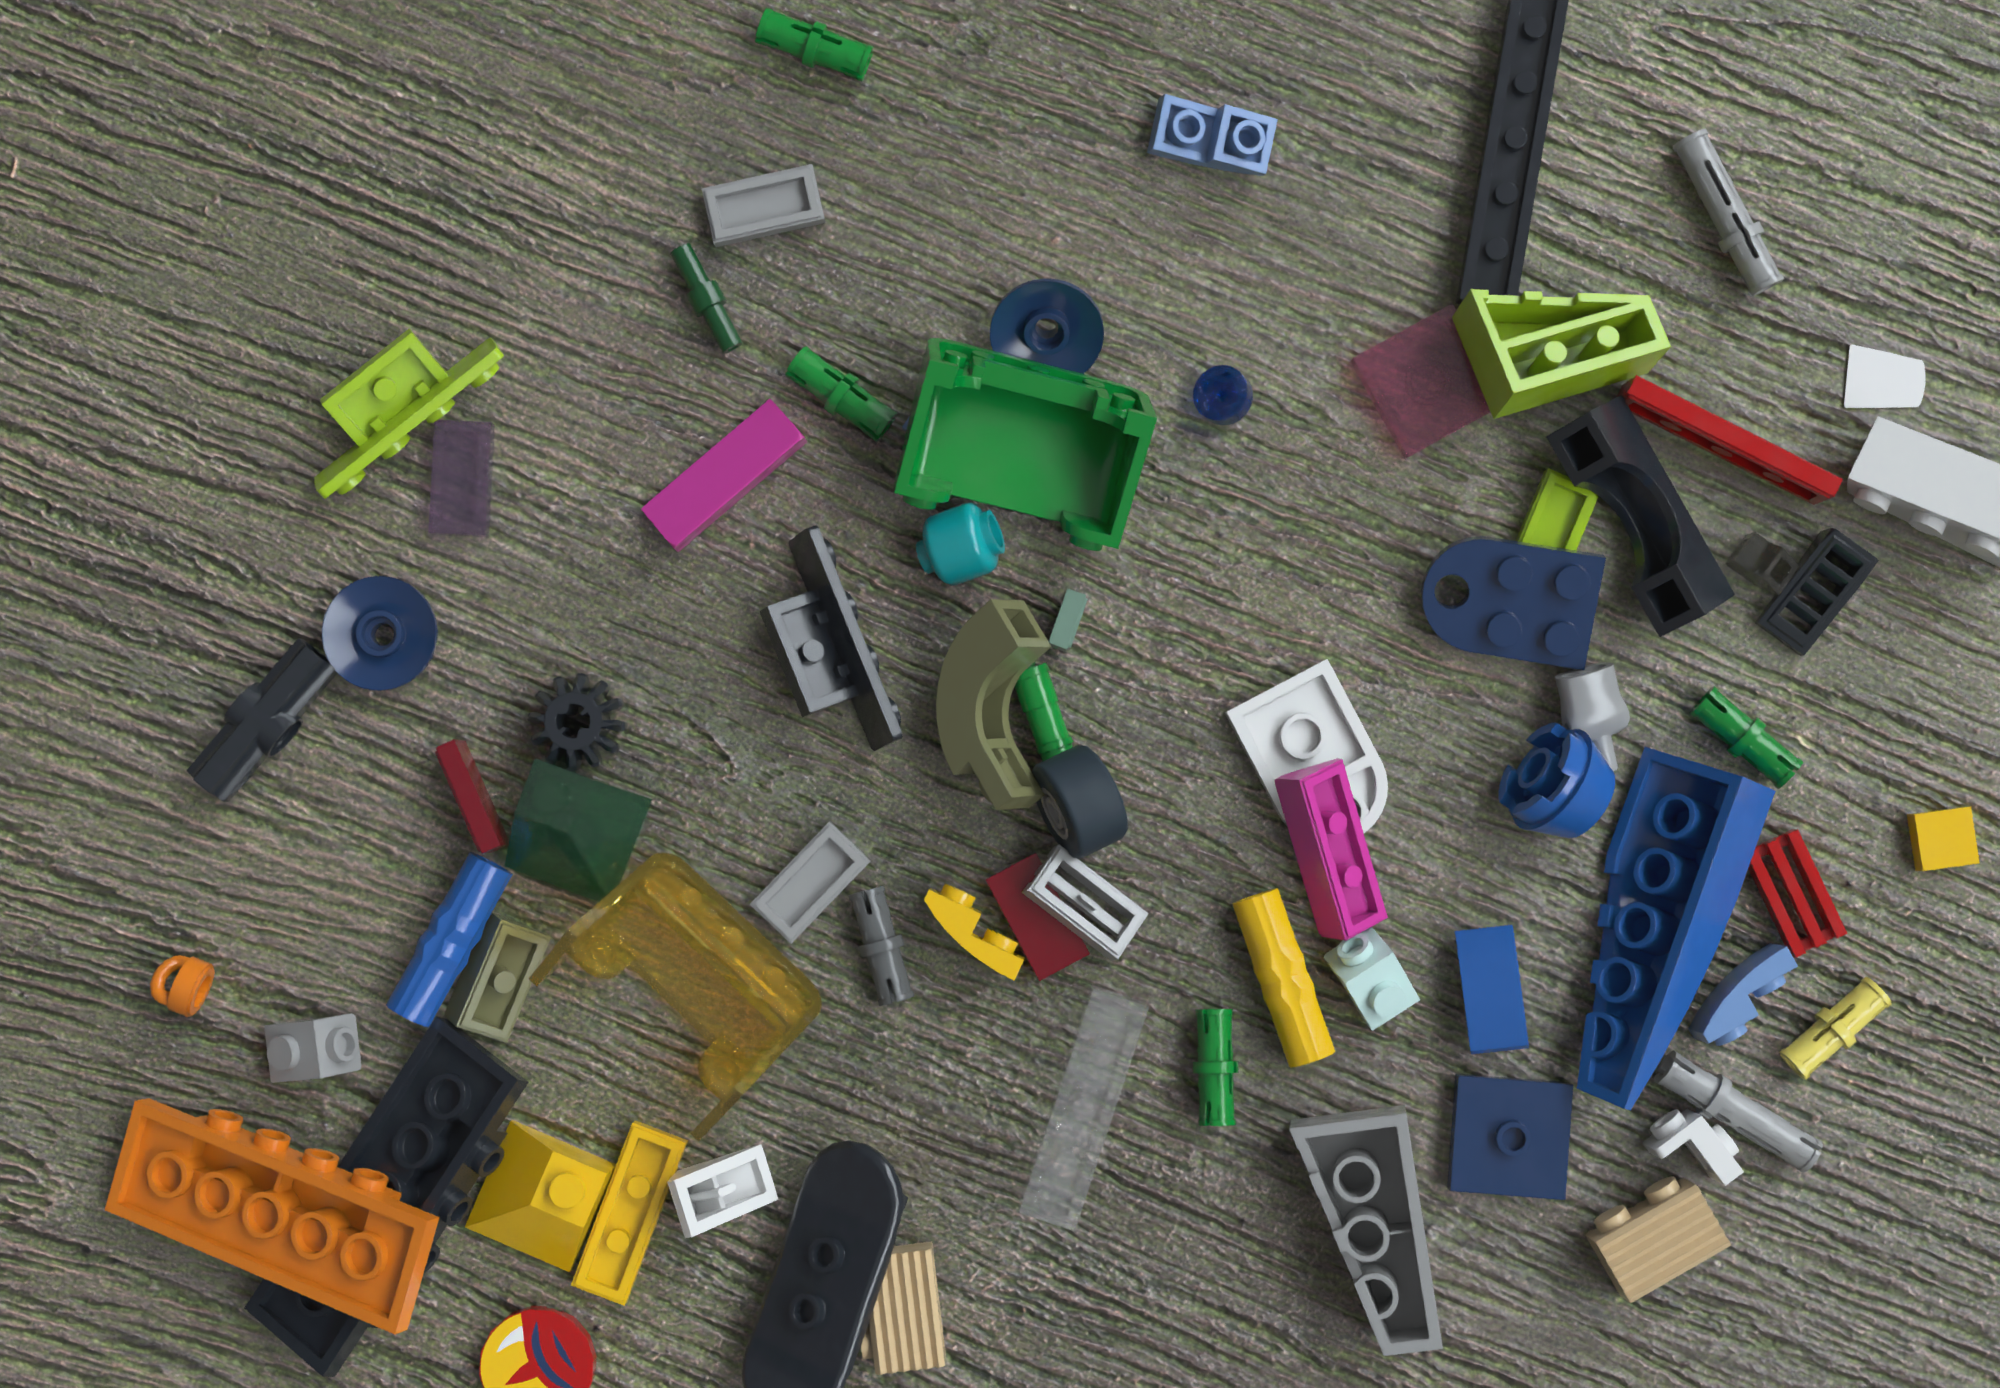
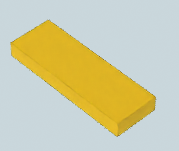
(629, 1213)

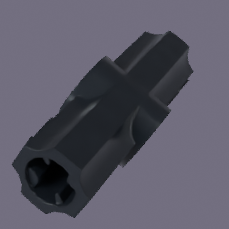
(262, 720)

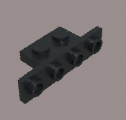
(824, 646)

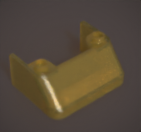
(703, 964)

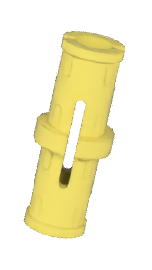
(1835, 1028)

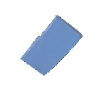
(1211, 136)
(1729, 1006)

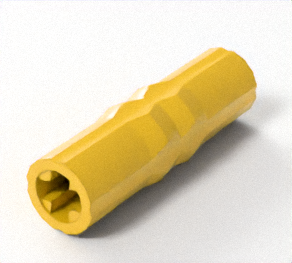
(1283, 978)

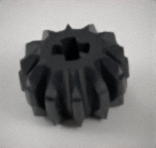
(567, 705)

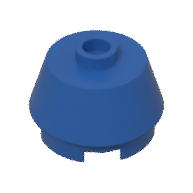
(1559, 783)

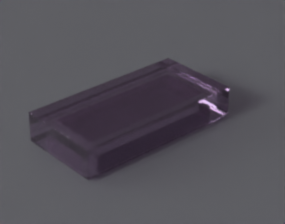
(461, 478)

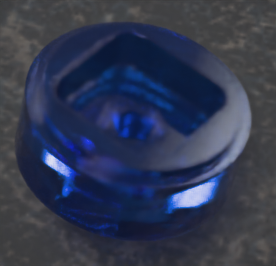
(1223, 395)

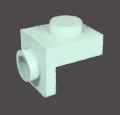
(1372, 977)

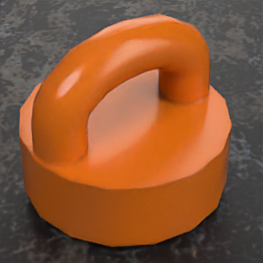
(189, 986)

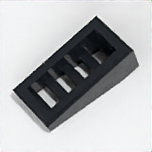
(1848, 552)

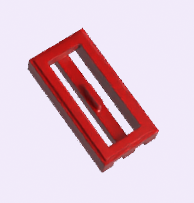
(1815, 936)

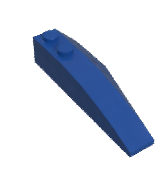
(1669, 899)

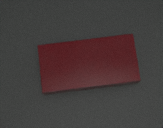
(472, 796)
(1042, 937)

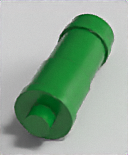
(1042, 711)

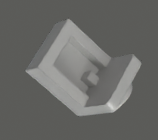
(312, 1048)

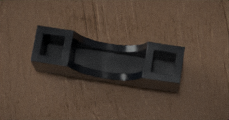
(1674, 566)

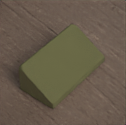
(497, 978)

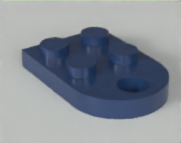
(1518, 600)

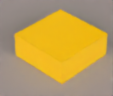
(1943, 838)

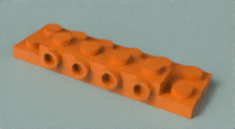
(274, 1210)

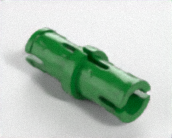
(814, 44)
(841, 394)
(1746, 737)
(1215, 1067)

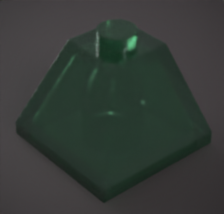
(575, 830)

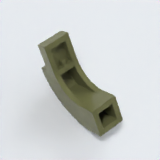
(976, 696)

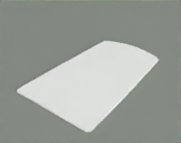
(1883, 379)

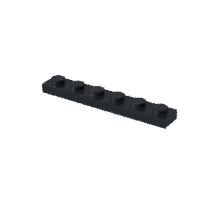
(1513, 147)

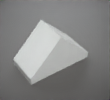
(721, 1189)

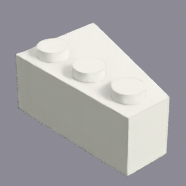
(1930, 487)

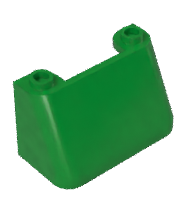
(1025, 440)

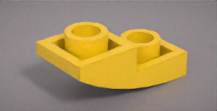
(958, 917)

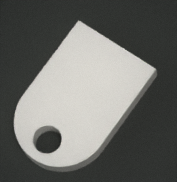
(1306, 725)

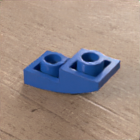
(1491, 989)

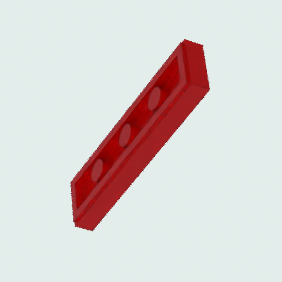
(1729, 441)

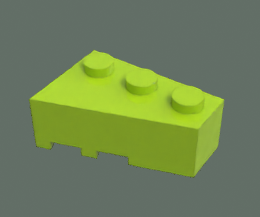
(1556, 347)

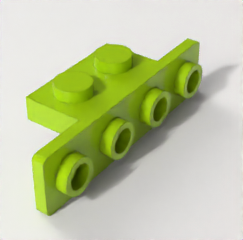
(392, 398)

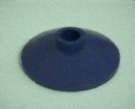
(1069, 346)
(352, 626)

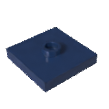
(1510, 1136)

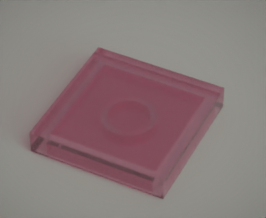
(1422, 383)

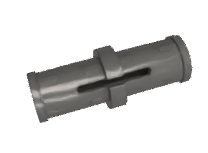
(881, 945)

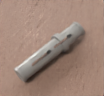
(1738, 232)
(1719, 1099)

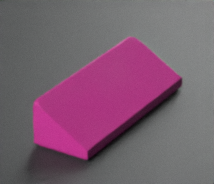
(724, 475)
(1331, 849)

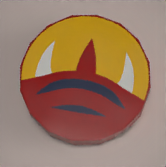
(538, 1351)

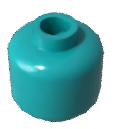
(960, 544)

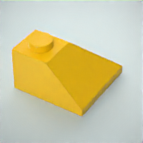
(541, 1196)

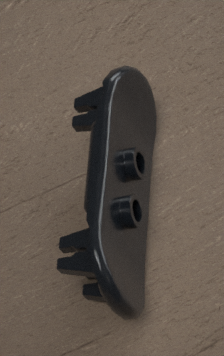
(827, 1271)

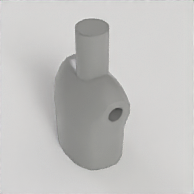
(1593, 704)

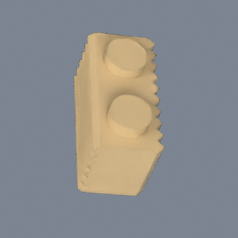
(1656, 1237)
(907, 1318)

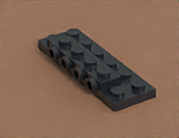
(433, 1143)

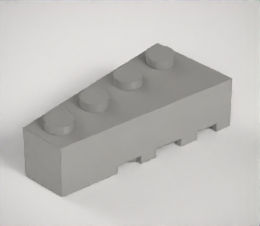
(1372, 1201)

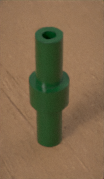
(706, 298)

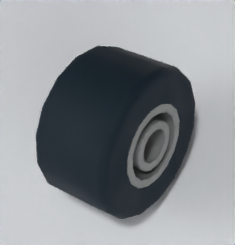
(1080, 801)

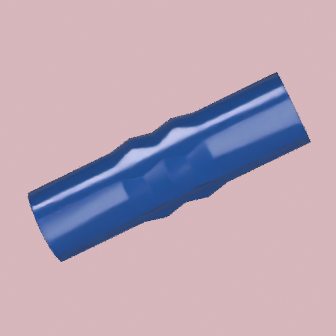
(449, 939)

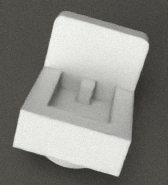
(1708, 1144)

